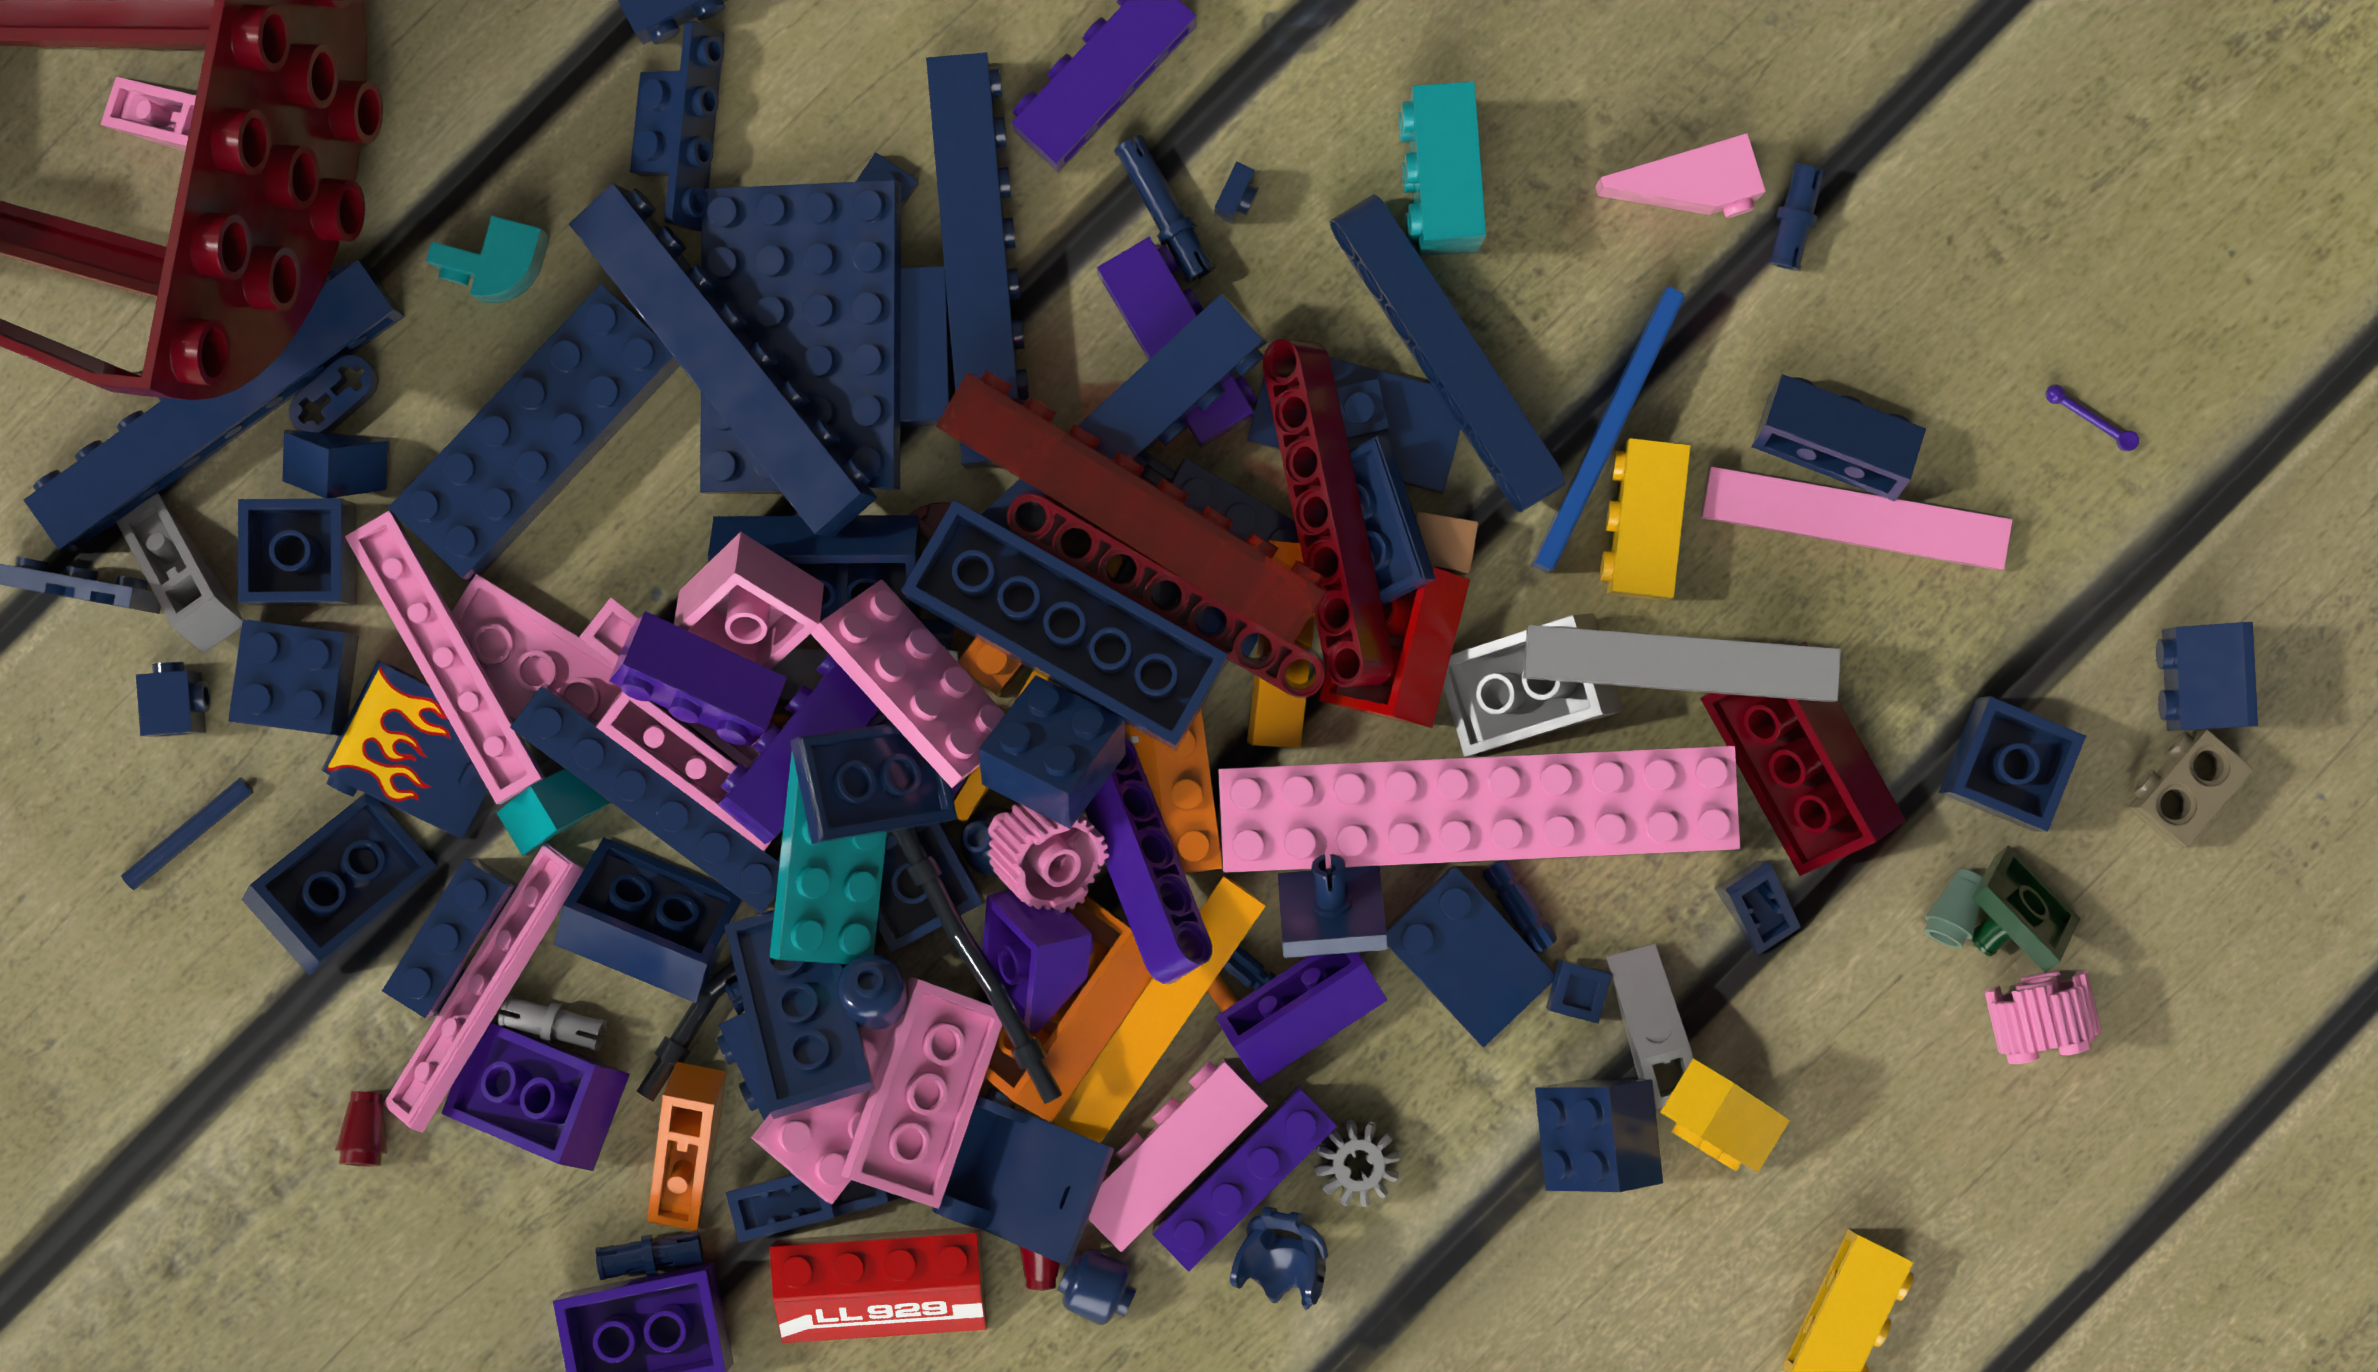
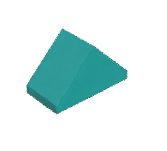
(549, 810)

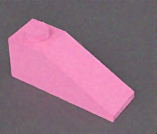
(150, 112)
(1697, 181)

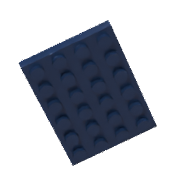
(823, 293)

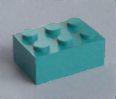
(1443, 169)

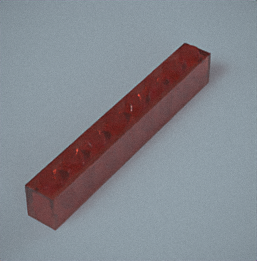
(1132, 507)

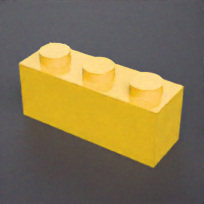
(1645, 519)
(1723, 1118)
(1850, 1308)

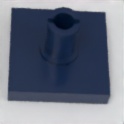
(1332, 909)

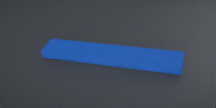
(1608, 430)

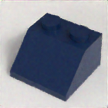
(2208, 677)

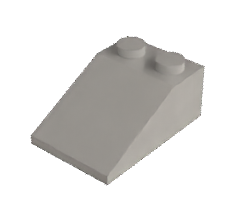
(1500, 707)

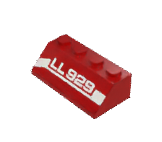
(878, 1284)

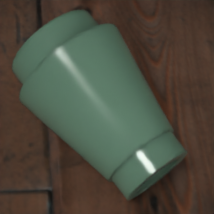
(1955, 912)

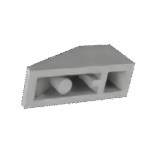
(180, 575)

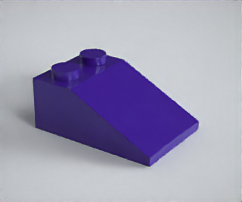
(537, 1096)

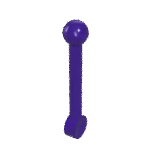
(2125, 440)

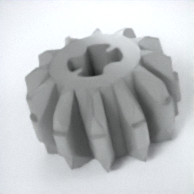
(1373, 1155)

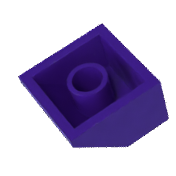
(1035, 954)

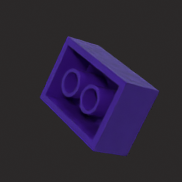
(646, 1324)

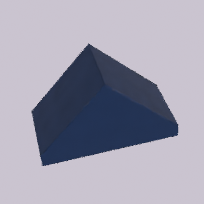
(335, 463)
(1759, 905)

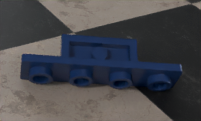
(678, 124)

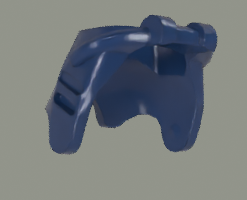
(1282, 1261)

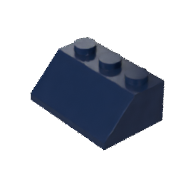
(647, 919)

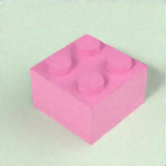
(751, 602)

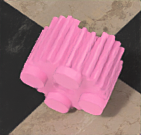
(1044, 859)
(2044, 1016)

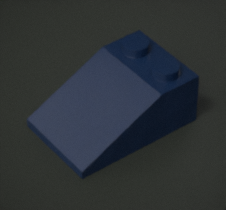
(338, 882)
(1468, 956)

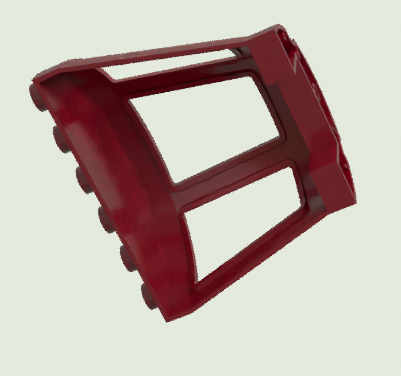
(257, 195)

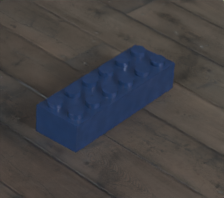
(535, 434)
(1064, 625)

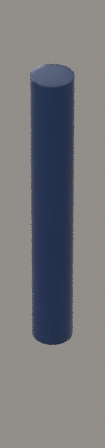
(187, 833)

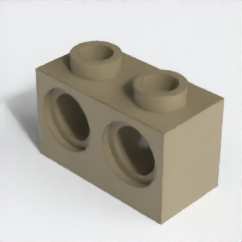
(2197, 797)

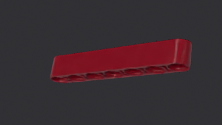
(1328, 511)
(1138, 588)

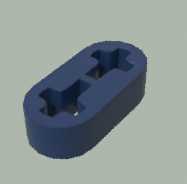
(325, 386)

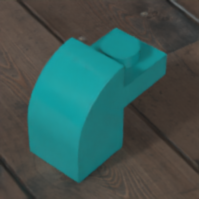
(506, 266)

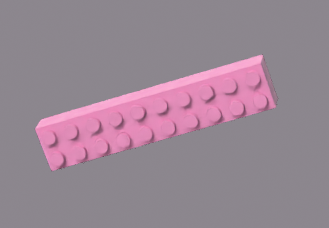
(1479, 808)

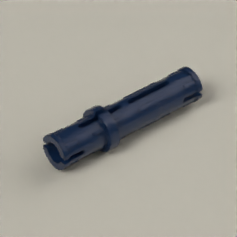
(1174, 226)

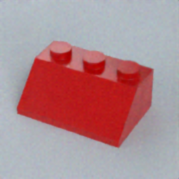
(1421, 641)

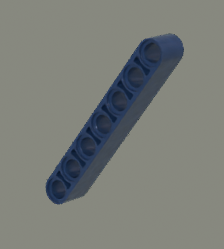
(1447, 353)

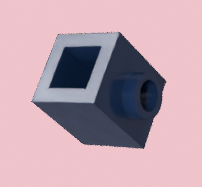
(172, 701)

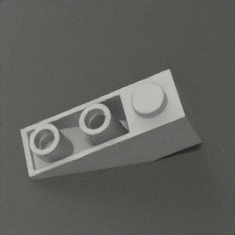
(1650, 1019)

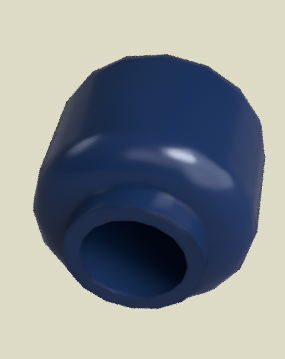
(873, 991)
(1097, 1287)

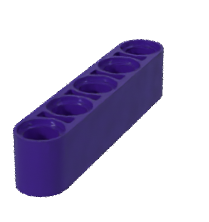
(1148, 873)

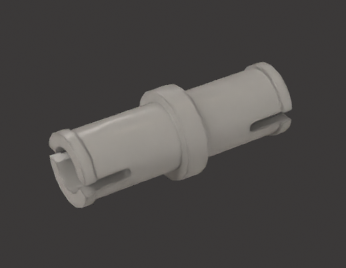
(552, 1023)

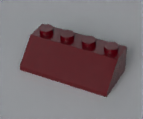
(1807, 774)

